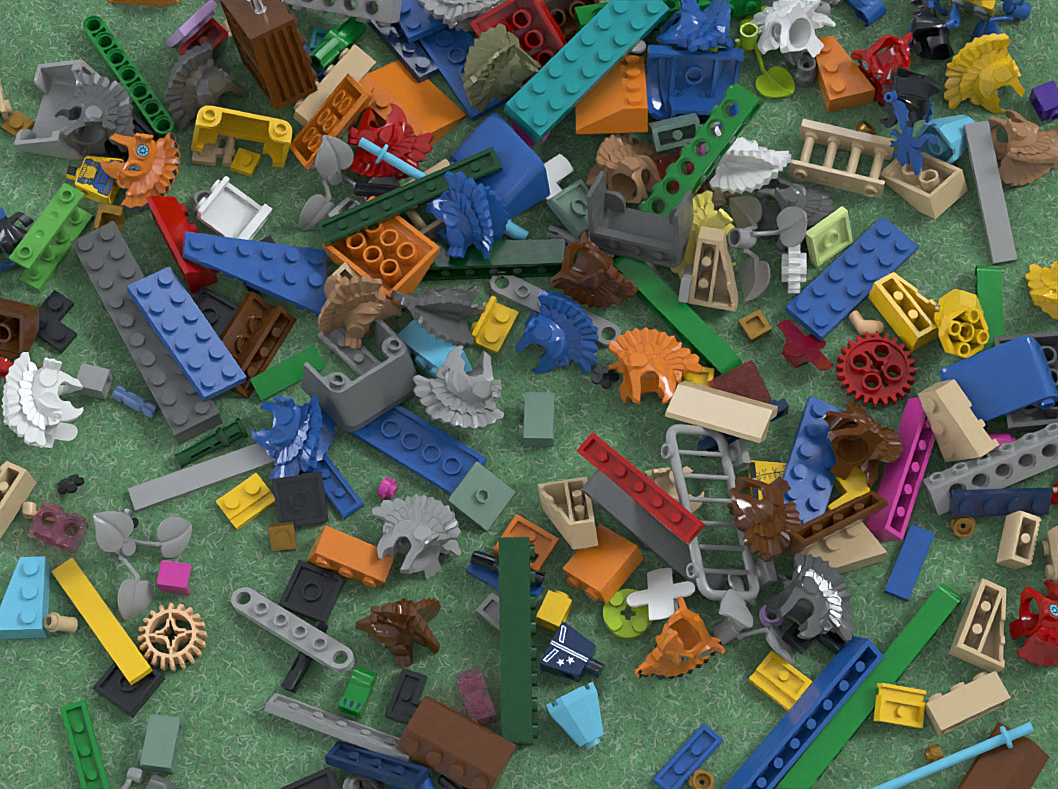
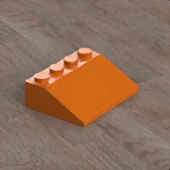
(616, 102)
(423, 103)
(331, 119)
(387, 252)

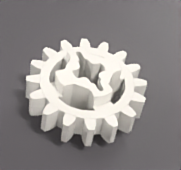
(793, 268)

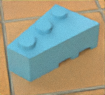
(426, 350)
(26, 600)

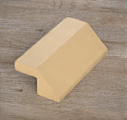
(721, 411)

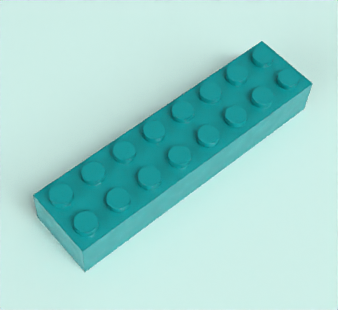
(582, 64)

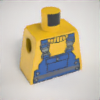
(93, 180)

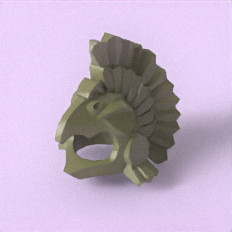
(495, 67)

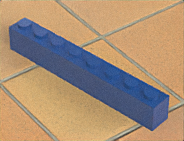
(807, 716)

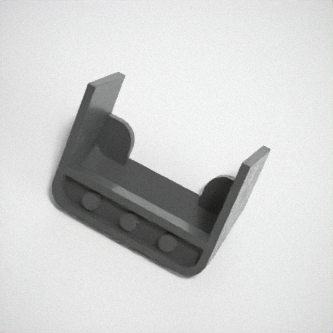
(637, 232)
(371, 394)

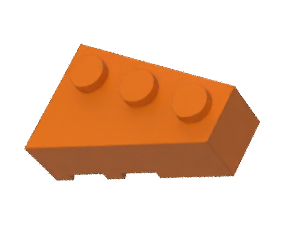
(840, 78)
(349, 557)

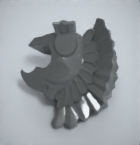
(197, 83)
(101, 110)
(814, 202)
(443, 312)
(814, 599)

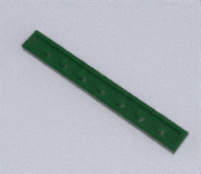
(404, 198)

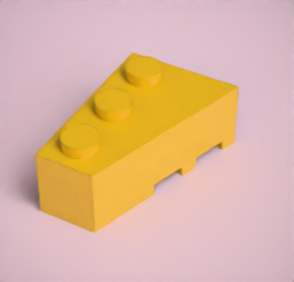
(905, 310)

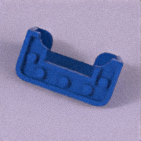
(523, 173)
(1005, 379)

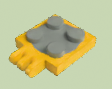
(980, 8)

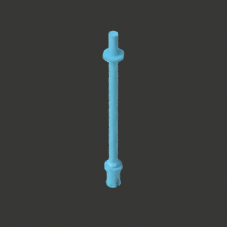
(512, 230)
(1003, 738)

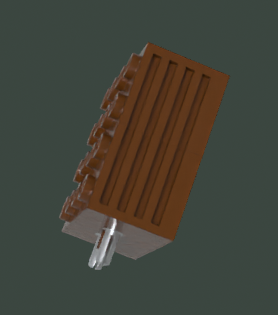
(271, 48)

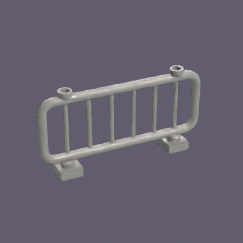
(733, 459)

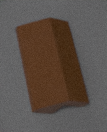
(255, 337)
(834, 522)
(1006, 767)

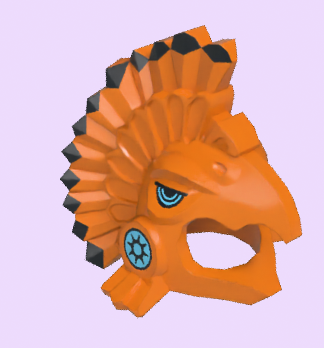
(148, 170)
(680, 646)

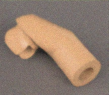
(863, 326)

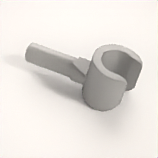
(134, 774)

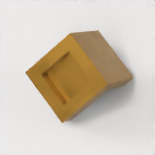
(108, 213)

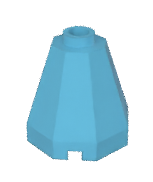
(950, 135)
(579, 715)

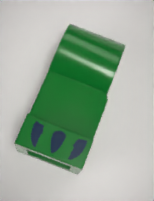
(358, 692)

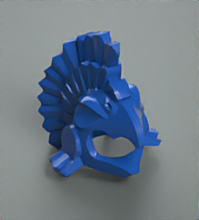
(698, 29)
(470, 215)
(563, 332)
(297, 436)

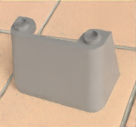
(58, 83)

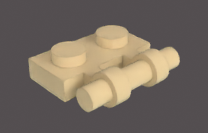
(212, 152)

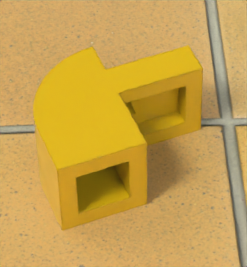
(850, 488)

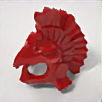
(400, 143)

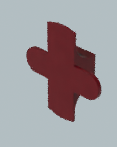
(802, 349)

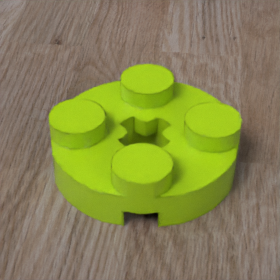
(616, 622)

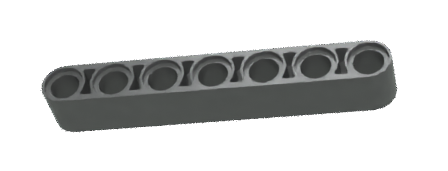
(645, 528)

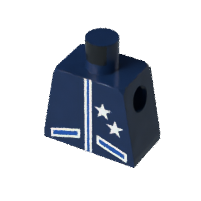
(571, 655)

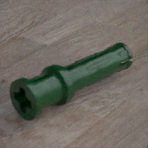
(222, 437)

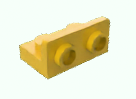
(493, 326)

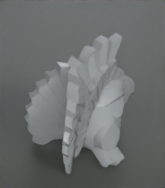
(458, 12)
(461, 396)
(419, 530)

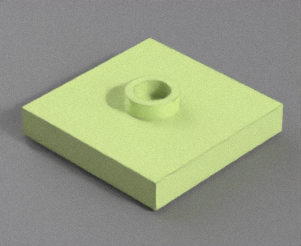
(829, 237)

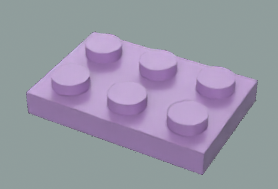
(192, 25)

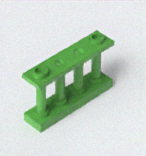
(51, 237)

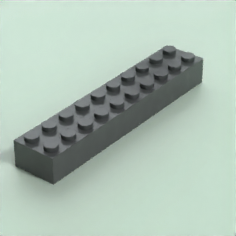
(110, 271)

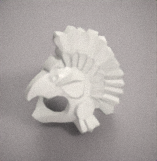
(791, 26)
(747, 166)
(33, 398)

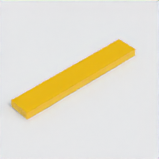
(102, 621)

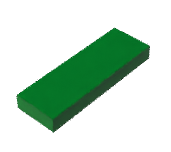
(285, 373)

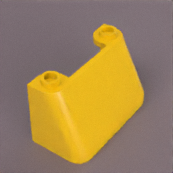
(273, 132)

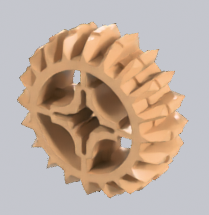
(152, 636)

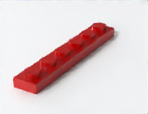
(641, 488)

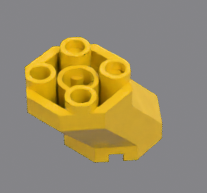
(961, 324)

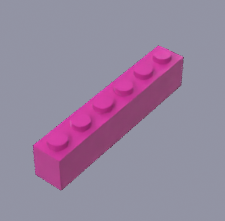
(904, 476)

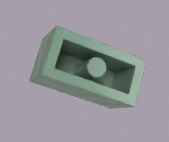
(674, 131)
(538, 419)
(161, 743)

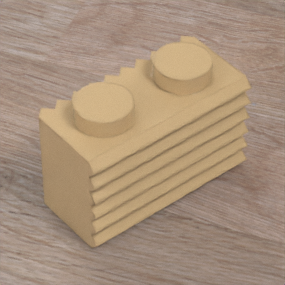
(1018, 540)

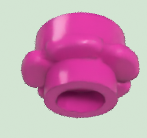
(387, 488)

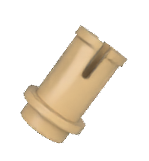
(55, 622)

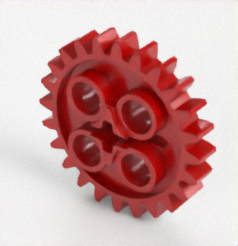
(856, 378)

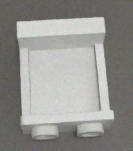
(232, 212)

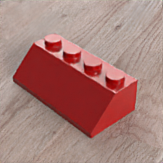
(173, 224)

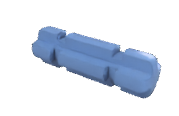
(134, 401)

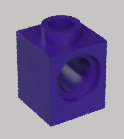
(1045, 101)

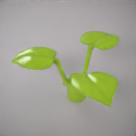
(776, 81)

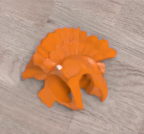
(651, 363)

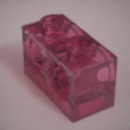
(55, 533)
(476, 696)

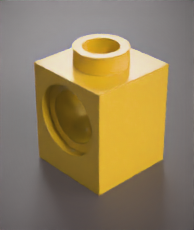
(554, 610)

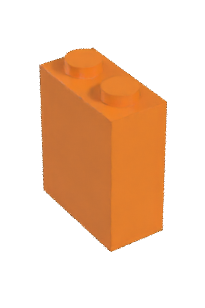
(603, 567)

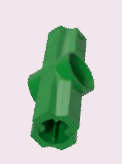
(336, 42)

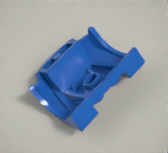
(689, 81)

